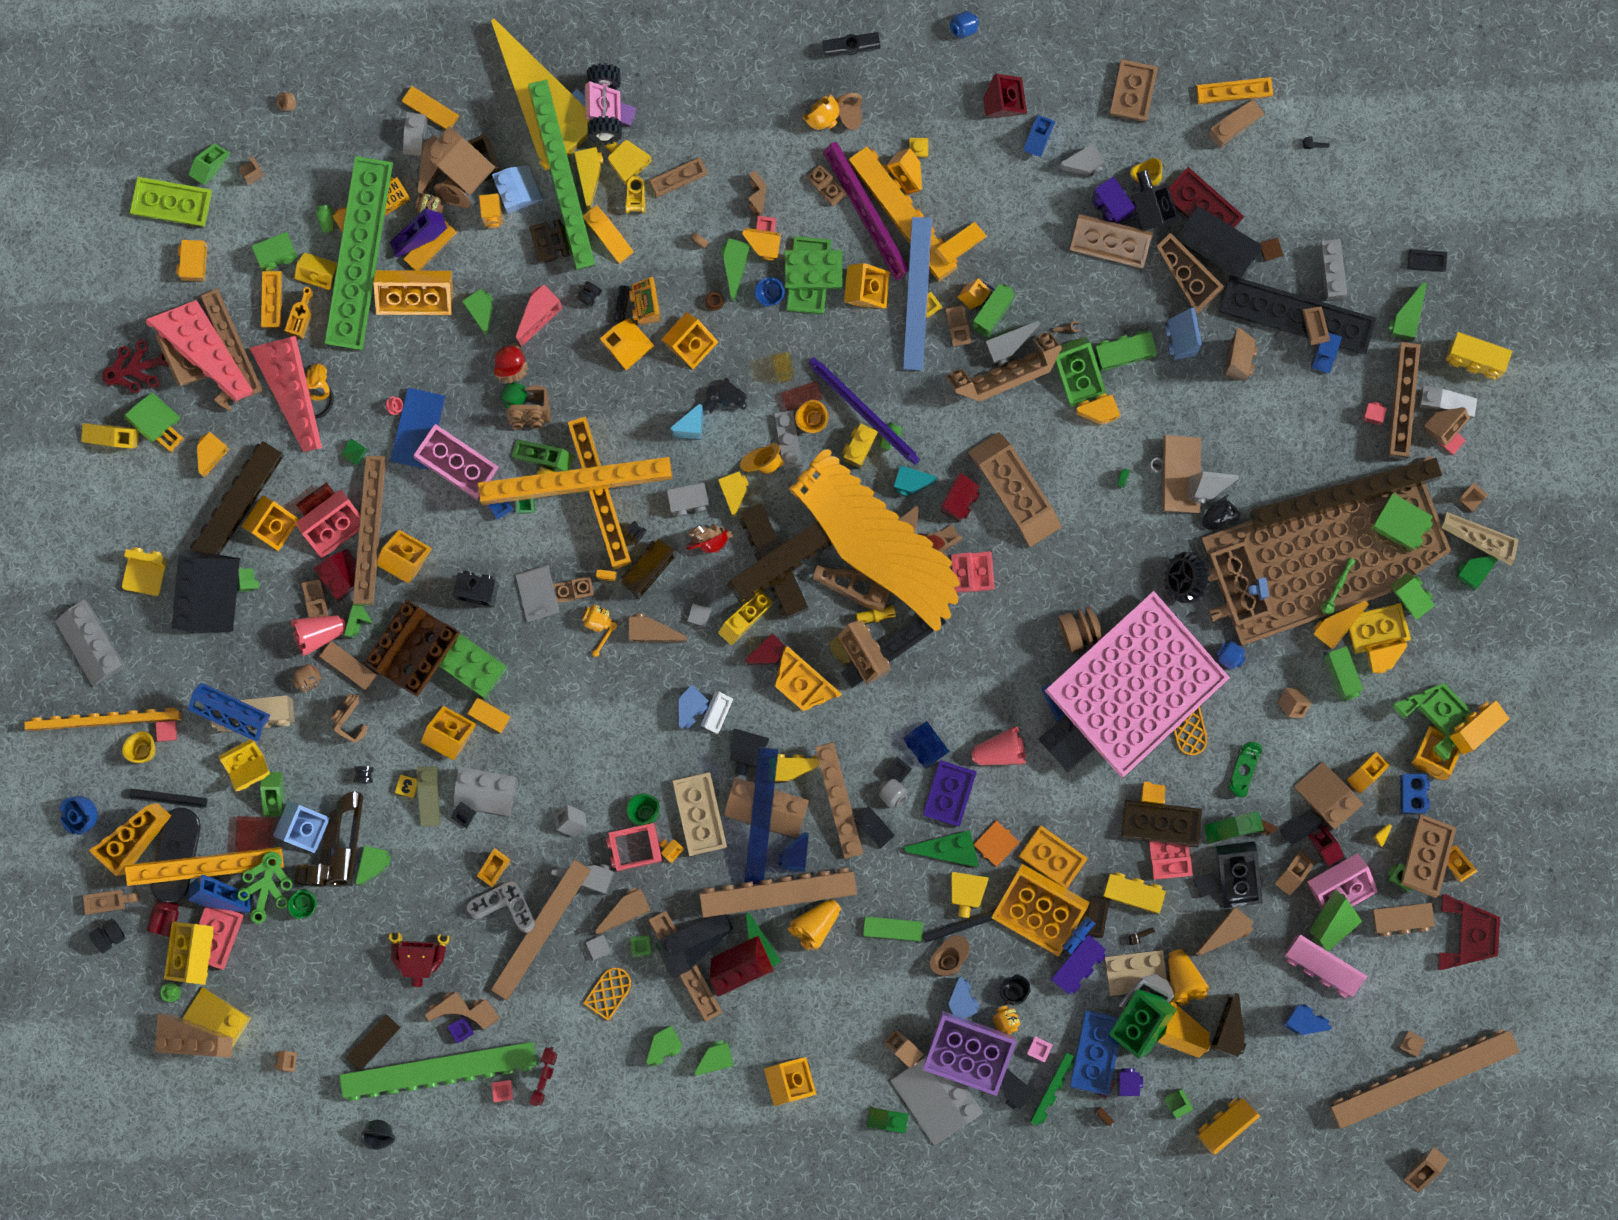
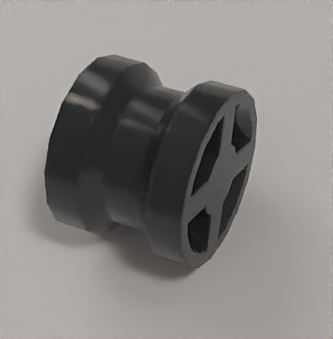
(634, 532)
(363, 774)

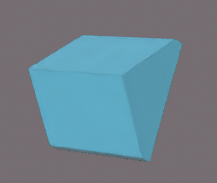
(690, 425)

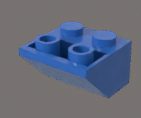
(1303, 1021)

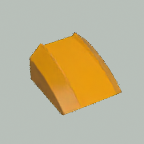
(1429, 761)

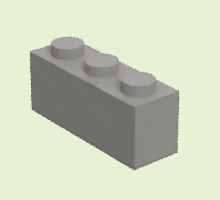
(1333, 270)

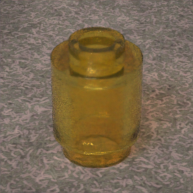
(839, 651)

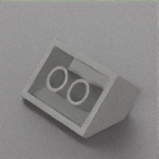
(485, 791)

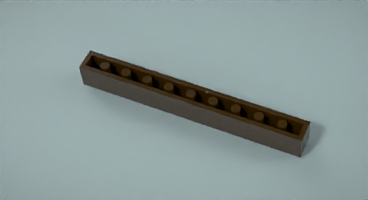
(1345, 494)

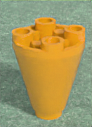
(815, 924)
(1185, 979)

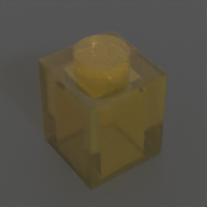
(783, 366)

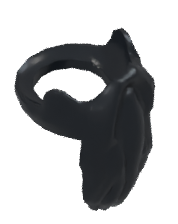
(1220, 513)

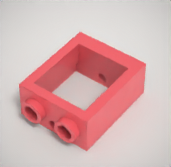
(615, 860)

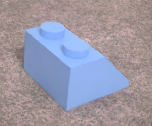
(517, 188)
(301, 826)

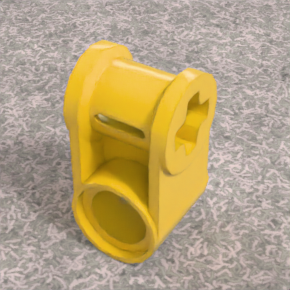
(635, 198)

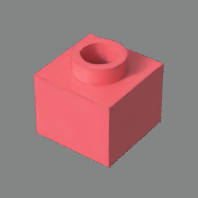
(1374, 413)

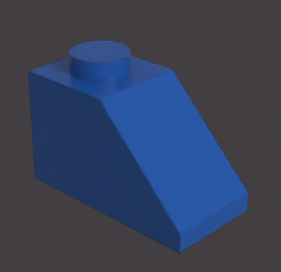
(1039, 136)

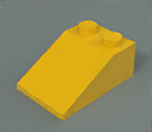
(217, 1015)

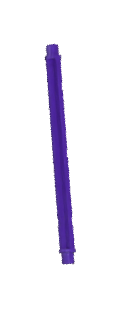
(864, 411)

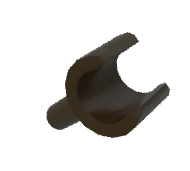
(1135, 938)

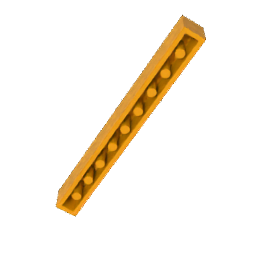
(575, 481)

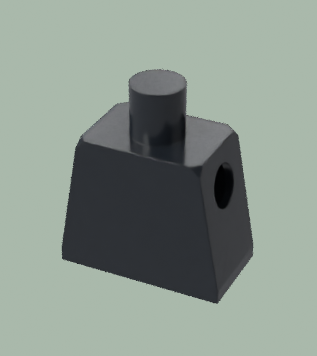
(746, 749)

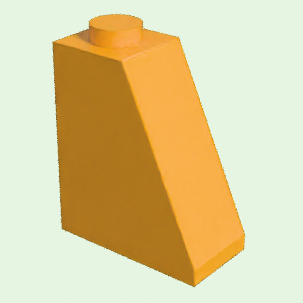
(1185, 1034)

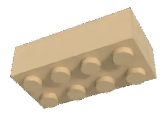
(278, 707)

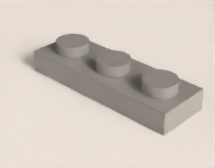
(788, 440)

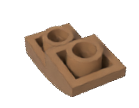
(826, 185)
(573, 590)

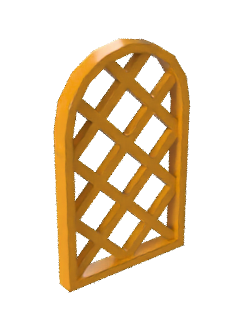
(1191, 734)
(615, 1007)

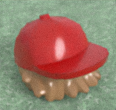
(510, 364)
(708, 539)

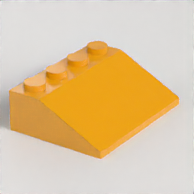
(1040, 910)

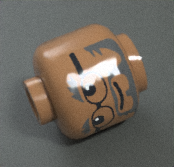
(307, 677)

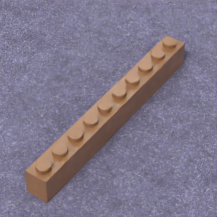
(1424, 1079)

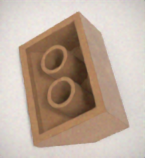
(864, 652)

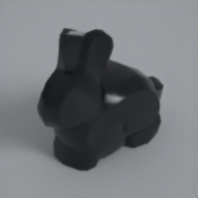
(726, 395)

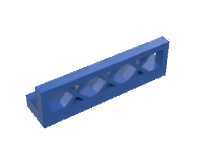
(228, 707)

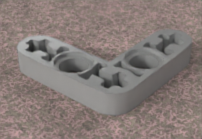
(504, 899)

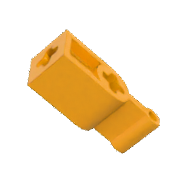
(297, 323)

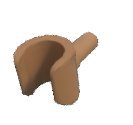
(1068, 328)

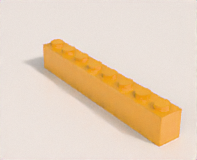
(896, 204)
(600, 498)

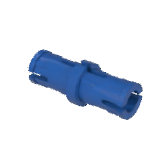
(1078, 935)

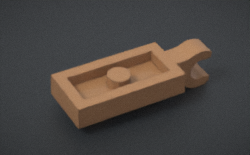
(107, 901)

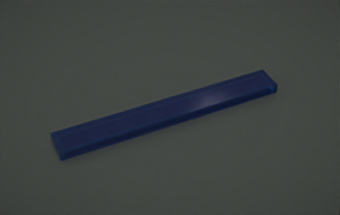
(761, 814)

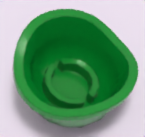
(643, 809)

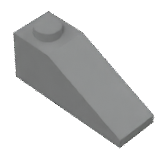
(1007, 345)
(1442, 399)
(598, 878)

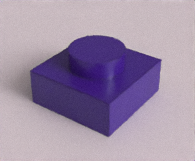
(461, 1030)

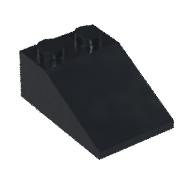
(1239, 874)

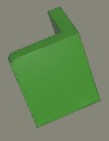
(246, 580)
(1178, 1103)

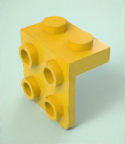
(144, 571)
(245, 764)

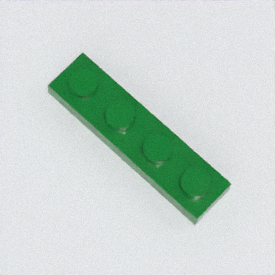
(1056, 1082)

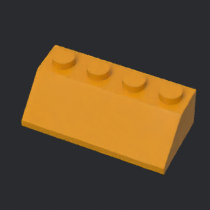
(413, 292)

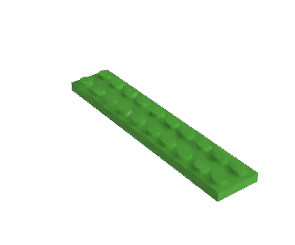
(358, 253)

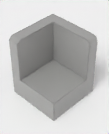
(570, 821)

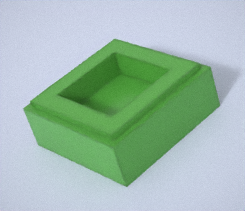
(640, 946)

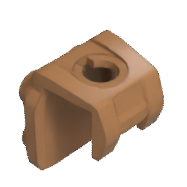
(531, 414)
(341, 716)

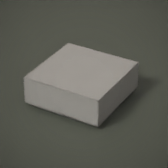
(699, 615)
(598, 947)

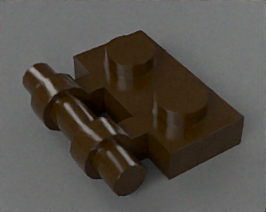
(543, 241)

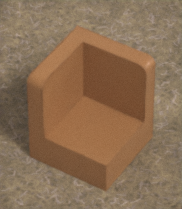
(251, 171)
(1472, 497)
(949, 536)
(1294, 703)

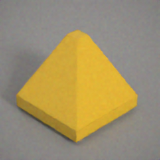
(1381, 836)

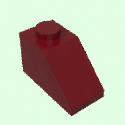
(767, 653)
(1326, 845)

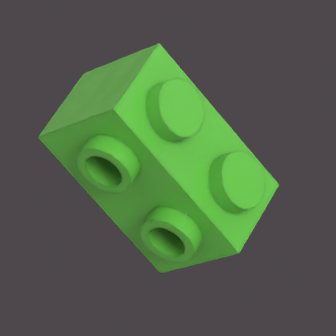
(275, 252)
(1412, 595)

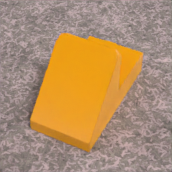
(1460, 865)
(493, 867)

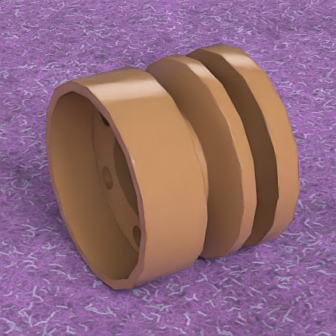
(1080, 629)

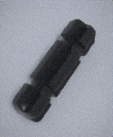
(621, 303)

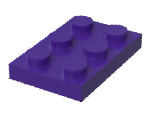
(949, 793)

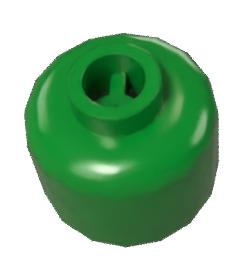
(513, 394)

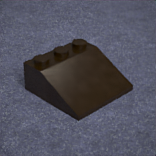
(1230, 1031)

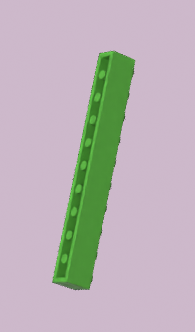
(561, 175)
(438, 1070)

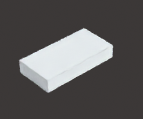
(716, 712)

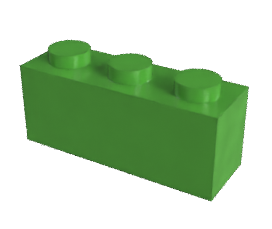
(1125, 350)

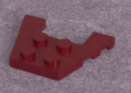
(1477, 934)

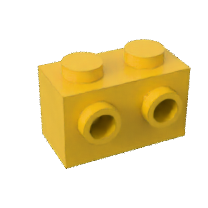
(862, 442)

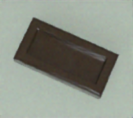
(1098, 914)

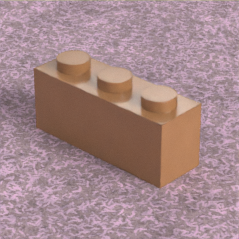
(1403, 919)

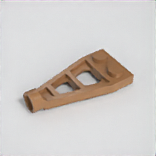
(875, 599)

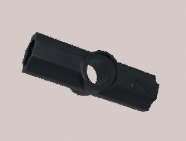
(863, 42)

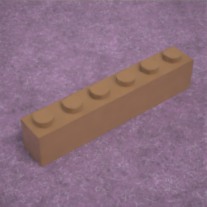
(1403, 401)

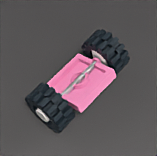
(603, 104)

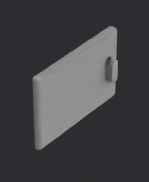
(537, 593)

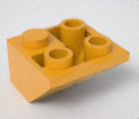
(626, 343)

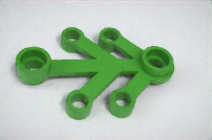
(266, 884)

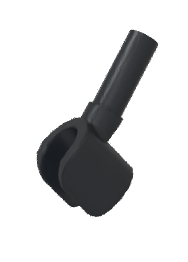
(1308, 143)

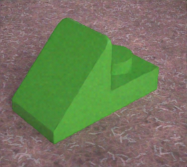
(357, 614)

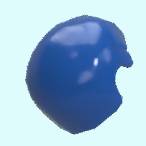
(769, 291)

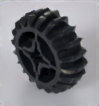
(1190, 588)

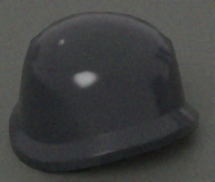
(377, 1134)

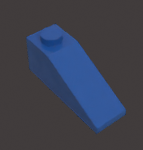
(217, 895)

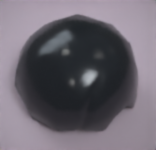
(1015, 989)

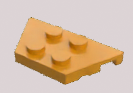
(801, 682)

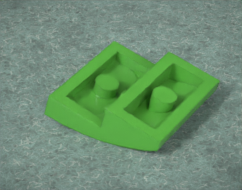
(152, 417)

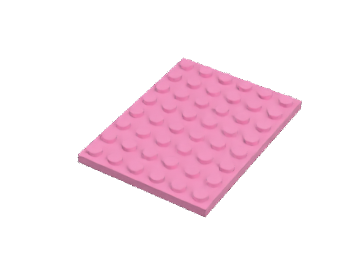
(1137, 684)

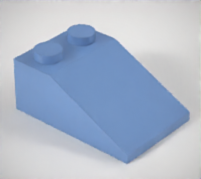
(1183, 335)

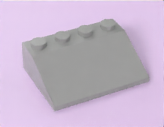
(936, 1102)

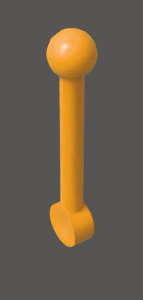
(595, 653)

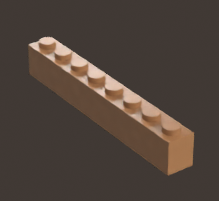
(777, 893)

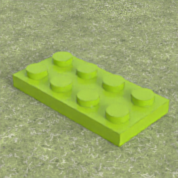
(171, 202)

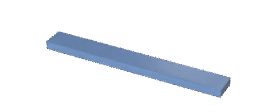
(917, 293)

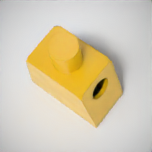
(627, 159)
(967, 892)

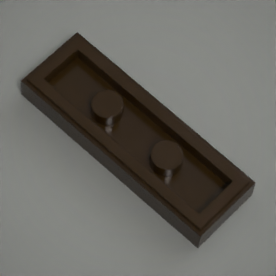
(373, 1042)

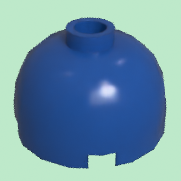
(78, 814)

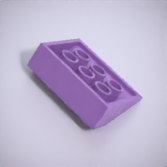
(969, 1053)

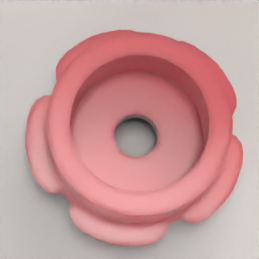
(394, 405)

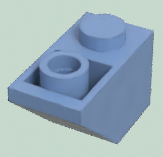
(691, 705)
(961, 1002)

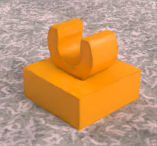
(671, 850)

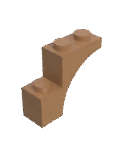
(482, 1011)

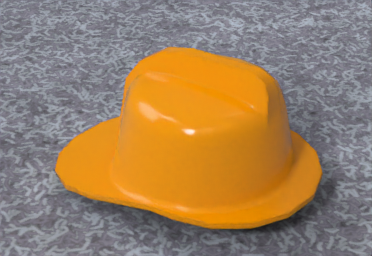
(763, 459)

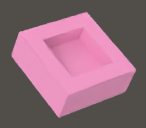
(1039, 1049)

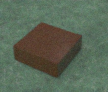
(1271, 249)
(1104, 1116)

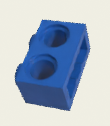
(1407, 793)

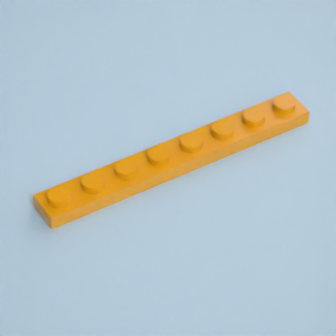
(95, 719)
(196, 866)

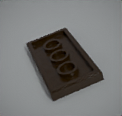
(1161, 823)

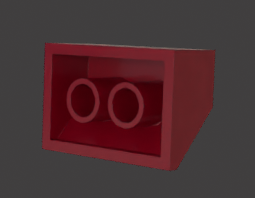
(739, 966)

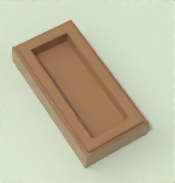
(1316, 325)

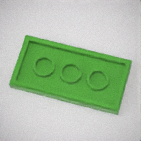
(808, 299)

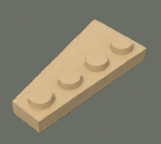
(1492, 542)

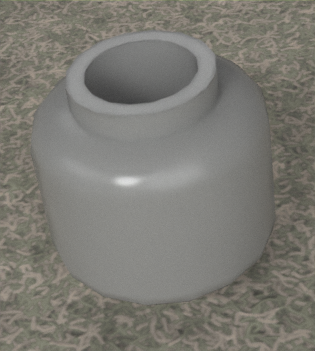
(892, 793)

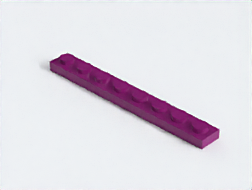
(866, 211)

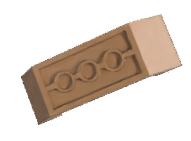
(1012, 374)
(1016, 488)

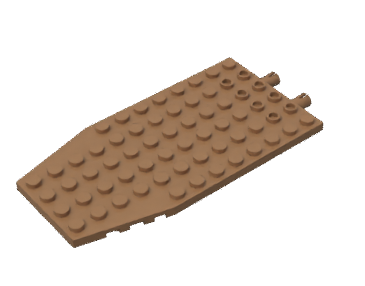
(1306, 561)

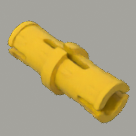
(875, 616)

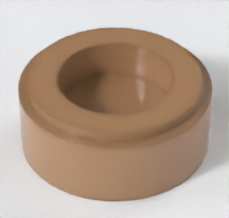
(699, 240)

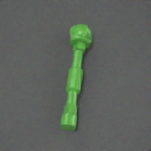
(1328, 605)

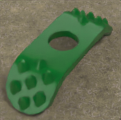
(1248, 755)

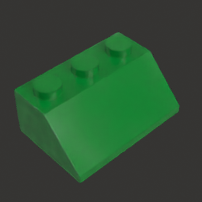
(1142, 1022)

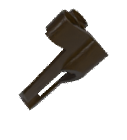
(335, 863)

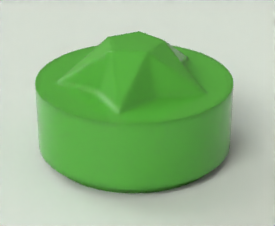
(170, 992)

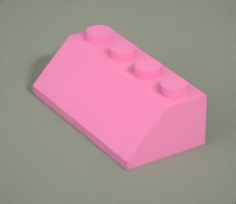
(1325, 966)

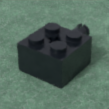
(1153, 203)
(475, 589)

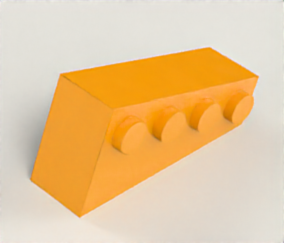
(130, 839)

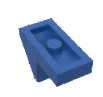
(1326, 354)

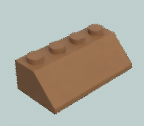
(786, 814)

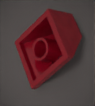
(1005, 97)

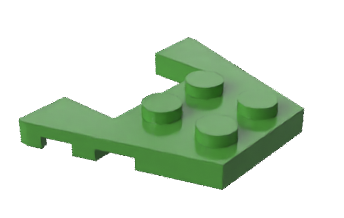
(1442, 709)

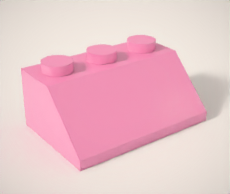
(1349, 877)

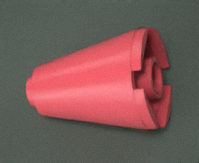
(316, 631)
(1001, 749)

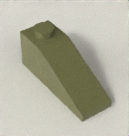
(428, 795)

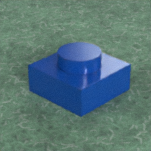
(500, 509)

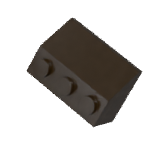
(648, 567)

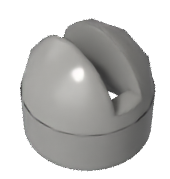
(1156, 462)

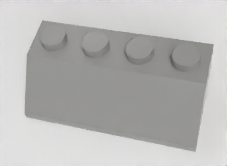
(90, 643)

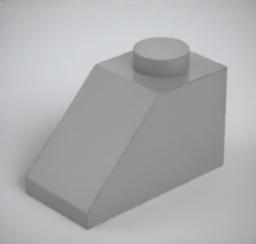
(414, 134)
(1084, 162)

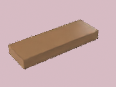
(678, 177)
(348, 665)

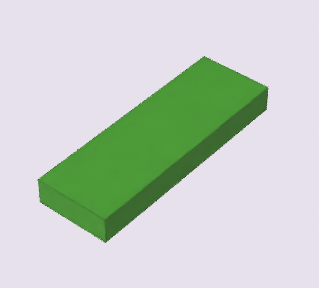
(893, 928)

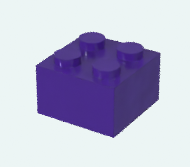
(1112, 202)

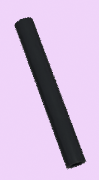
(168, 797)
(958, 926)

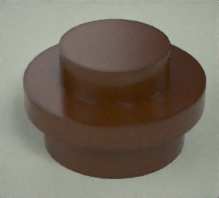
(714, 301)

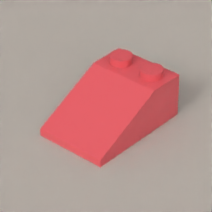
(540, 309)

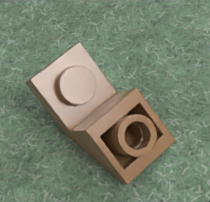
(757, 200)

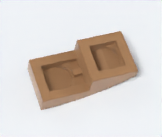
(958, 325)
(315, 598)

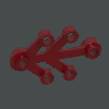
(134, 368)
(548, 1057)

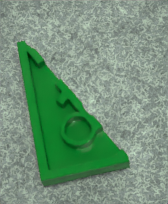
(953, 848)

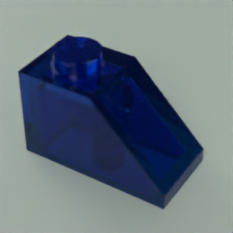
(795, 854)

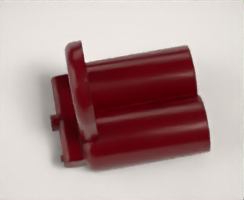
(162, 918)

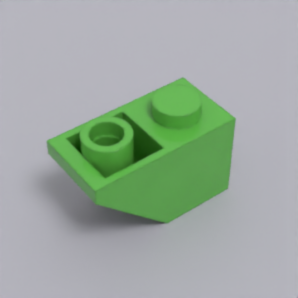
(663, 1044)

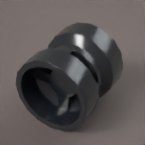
(589, 293)

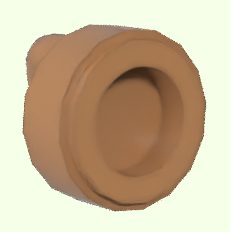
(286, 101)

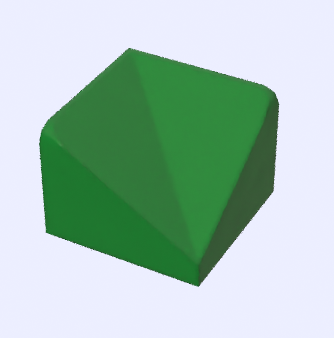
(354, 452)

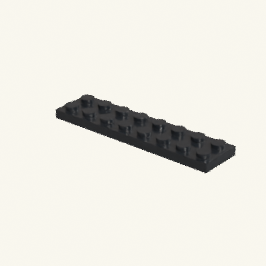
(1284, 312)

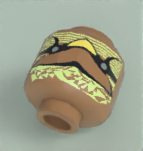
(429, 202)

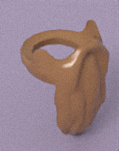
(850, 110)

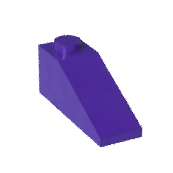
(418, 232)

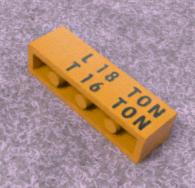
(396, 197)

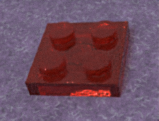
(254, 833)

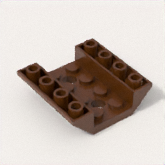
(407, 645)

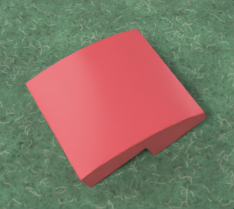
(973, 571)
(1170, 860)

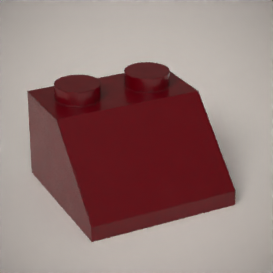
(960, 497)
(338, 573)

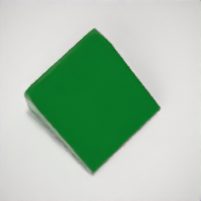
(525, 506)

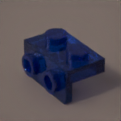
(926, 745)

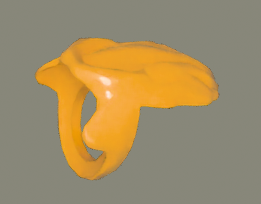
(316, 378)

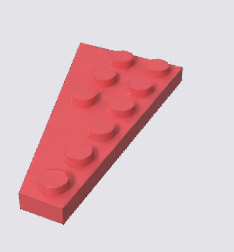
(201, 345)
(285, 375)

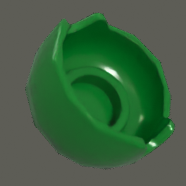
(301, 904)

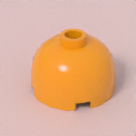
(823, 113)

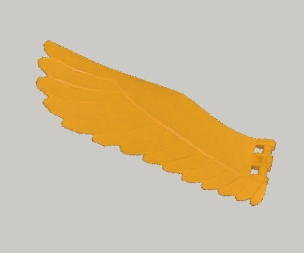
(876, 540)

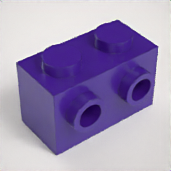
(1129, 1082)

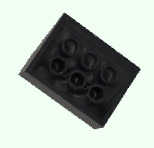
(205, 592)

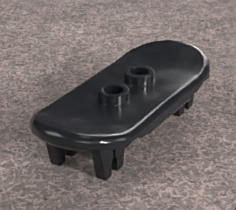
(177, 841)

